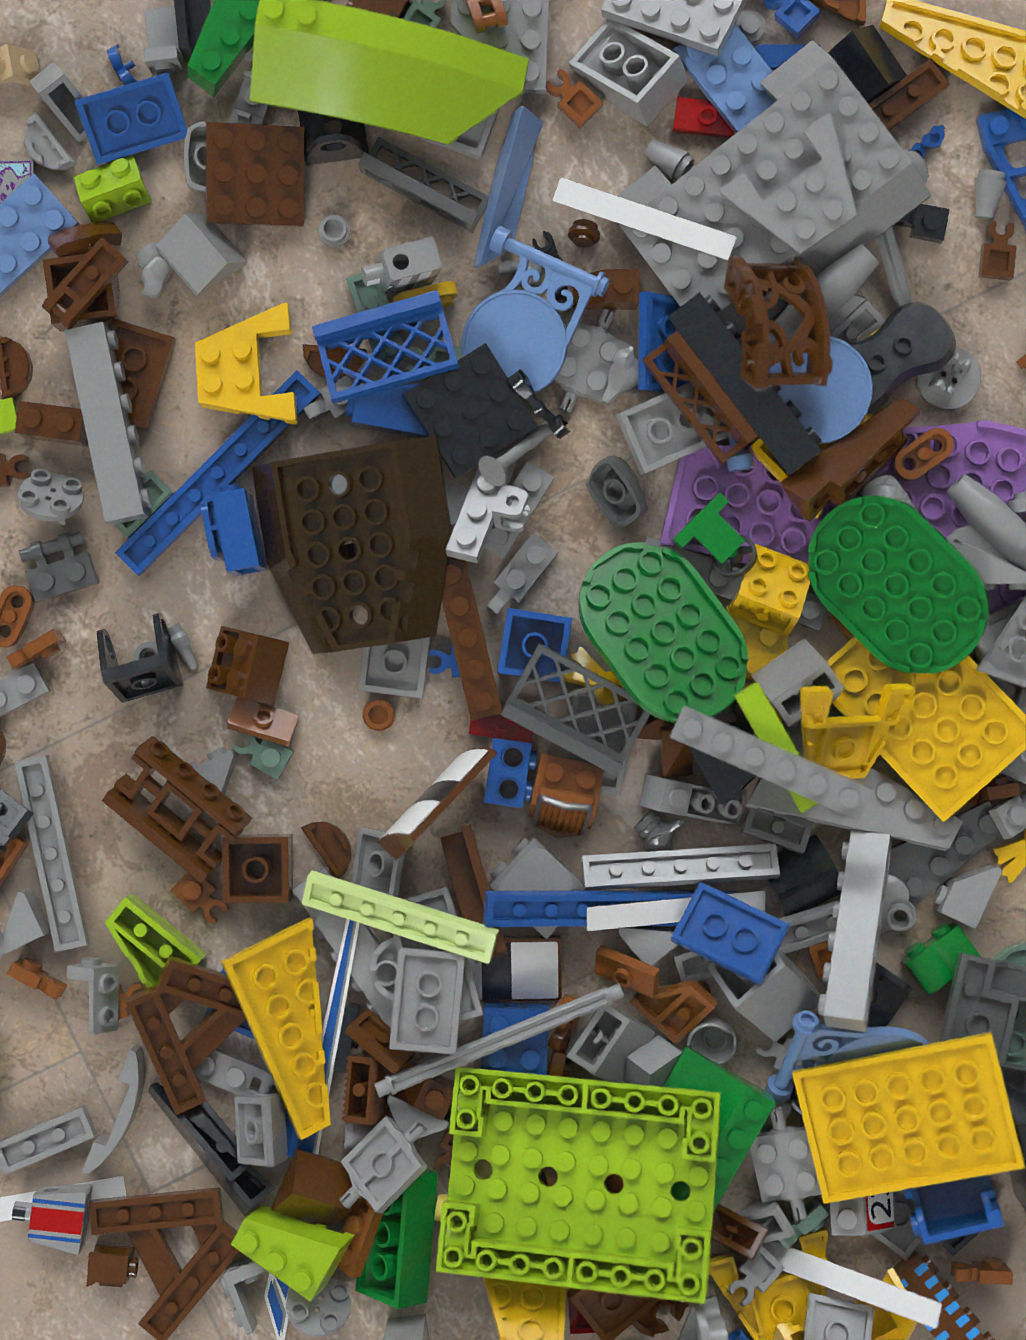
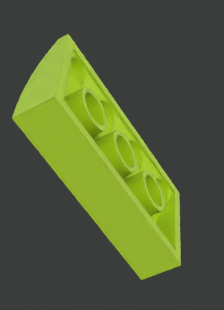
(769, 728)

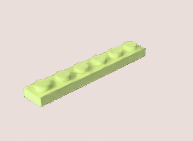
(400, 917)

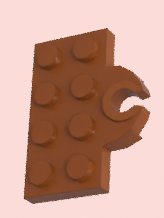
(614, 1312)

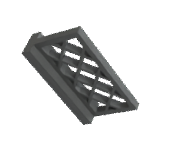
(563, 734)

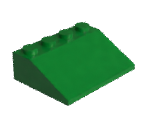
(742, 1113)

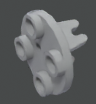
(940, 390)
(50, 496)
(332, 1312)

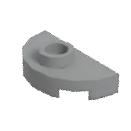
(44, 146)

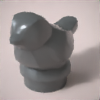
(657, 832)

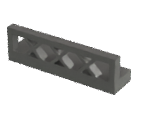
(420, 191)

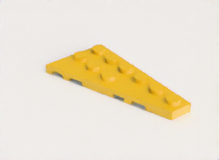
(970, 47)
(283, 1008)

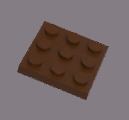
(254, 174)

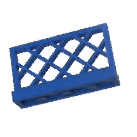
(372, 325)

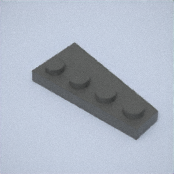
(927, 868)

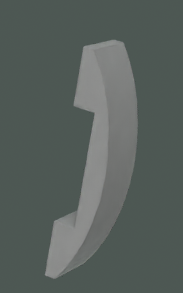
(132, 1074)

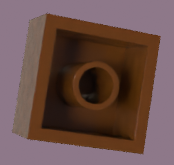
(258, 868)

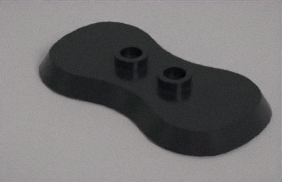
(907, 345)

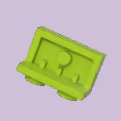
(112, 189)

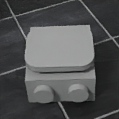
(788, 673)
(534, 870)

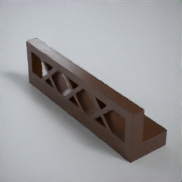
(709, 390)
(469, 879)

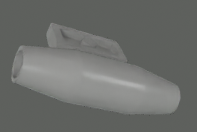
(849, 314)
(991, 522)

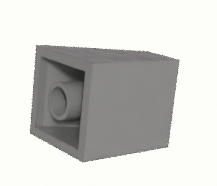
(775, 1001)

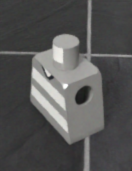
(404, 266)

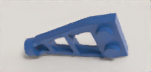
(995, 132)

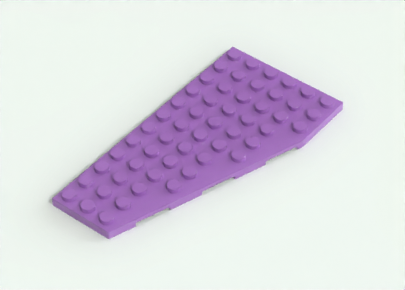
(764, 513)

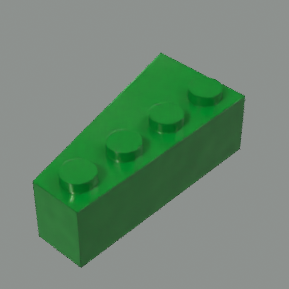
(223, 43)

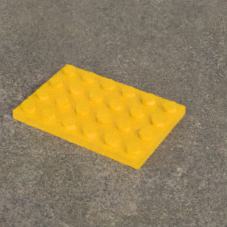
(950, 733)
(908, 1118)

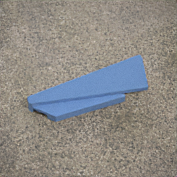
(509, 181)

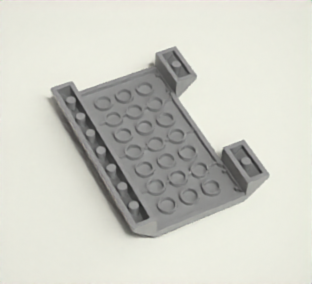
(772, 155)

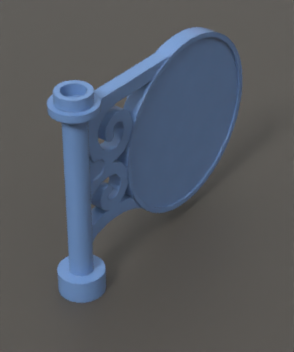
(521, 325)
(828, 409)
(851, 1046)

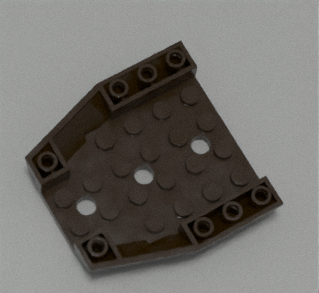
(394, 516)

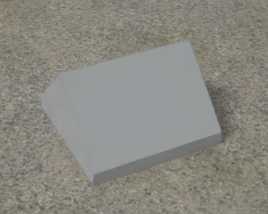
(199, 253)
(376, 867)
(261, 1130)

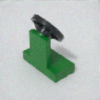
(718, 538)

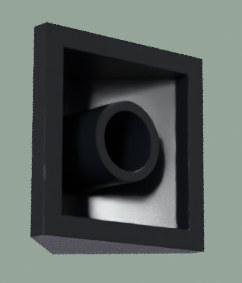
(867, 62)
(804, 878)

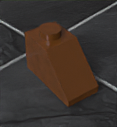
(621, 292)
(430, 1095)

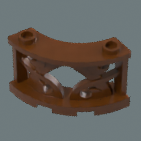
(799, 287)

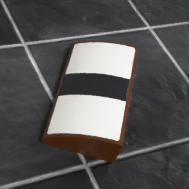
(435, 800)
(525, 974)

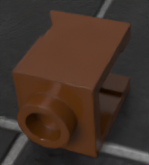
(111, 1265)

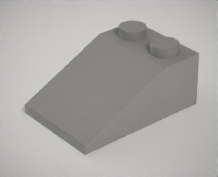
(630, 70)

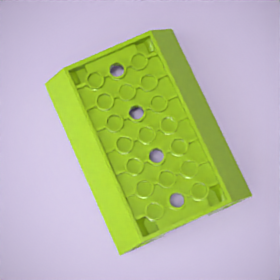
(578, 1228)

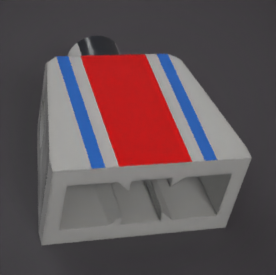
(57, 1216)

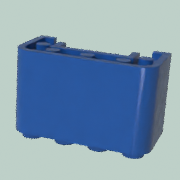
(954, 1208)

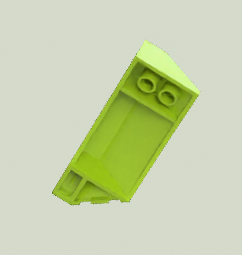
(378, 69)

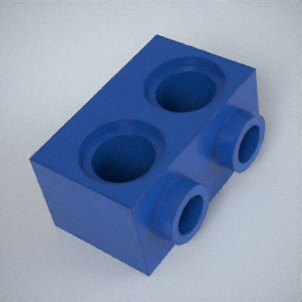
(501, 771)

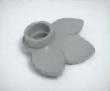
(897, 899)

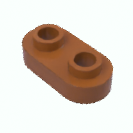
(922, 455)
(12, 616)

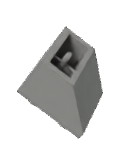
(606, 1041)

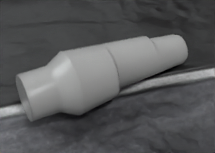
(182, 644)

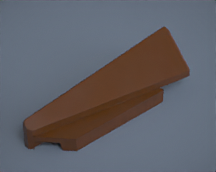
(850, 461)

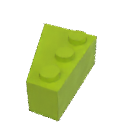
(149, 939)
(292, 1249)

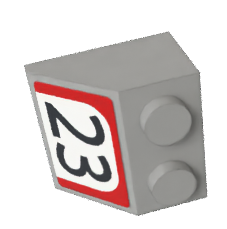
(863, 1215)

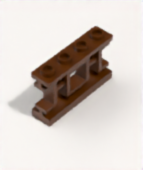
(164, 826)

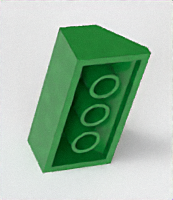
(402, 1248)

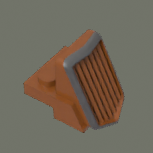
(565, 796)

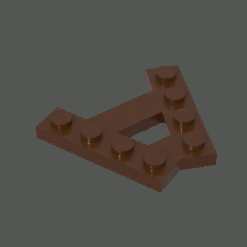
(179, 1058)
(143, 1219)

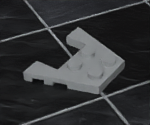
(809, 205)

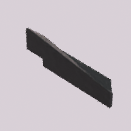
(217, 1150)

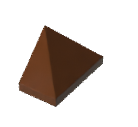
(674, 755)
(737, 1233)

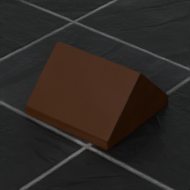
(313, 1189)

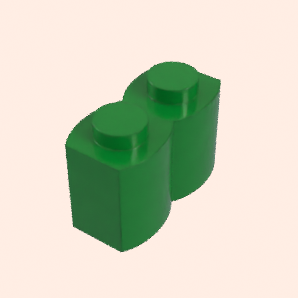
(935, 960)

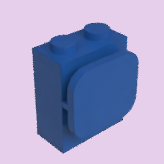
(234, 530)

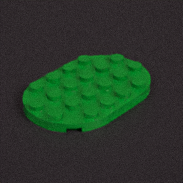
(898, 584)
(662, 631)

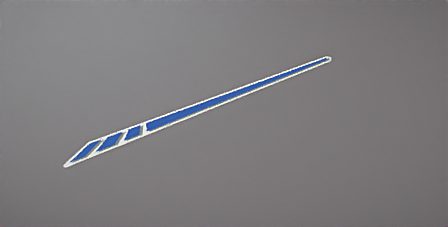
(276, 1290)

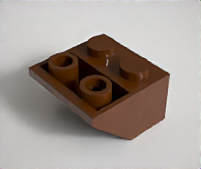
(247, 665)

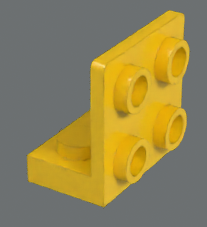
(772, 591)

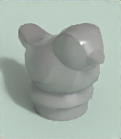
(154, 270)
(622, 375)

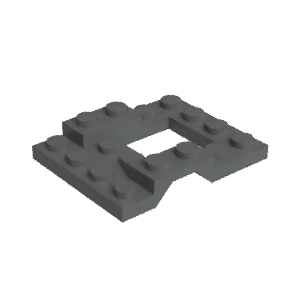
(984, 1001)

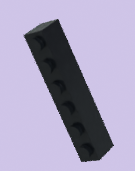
(762, 407)

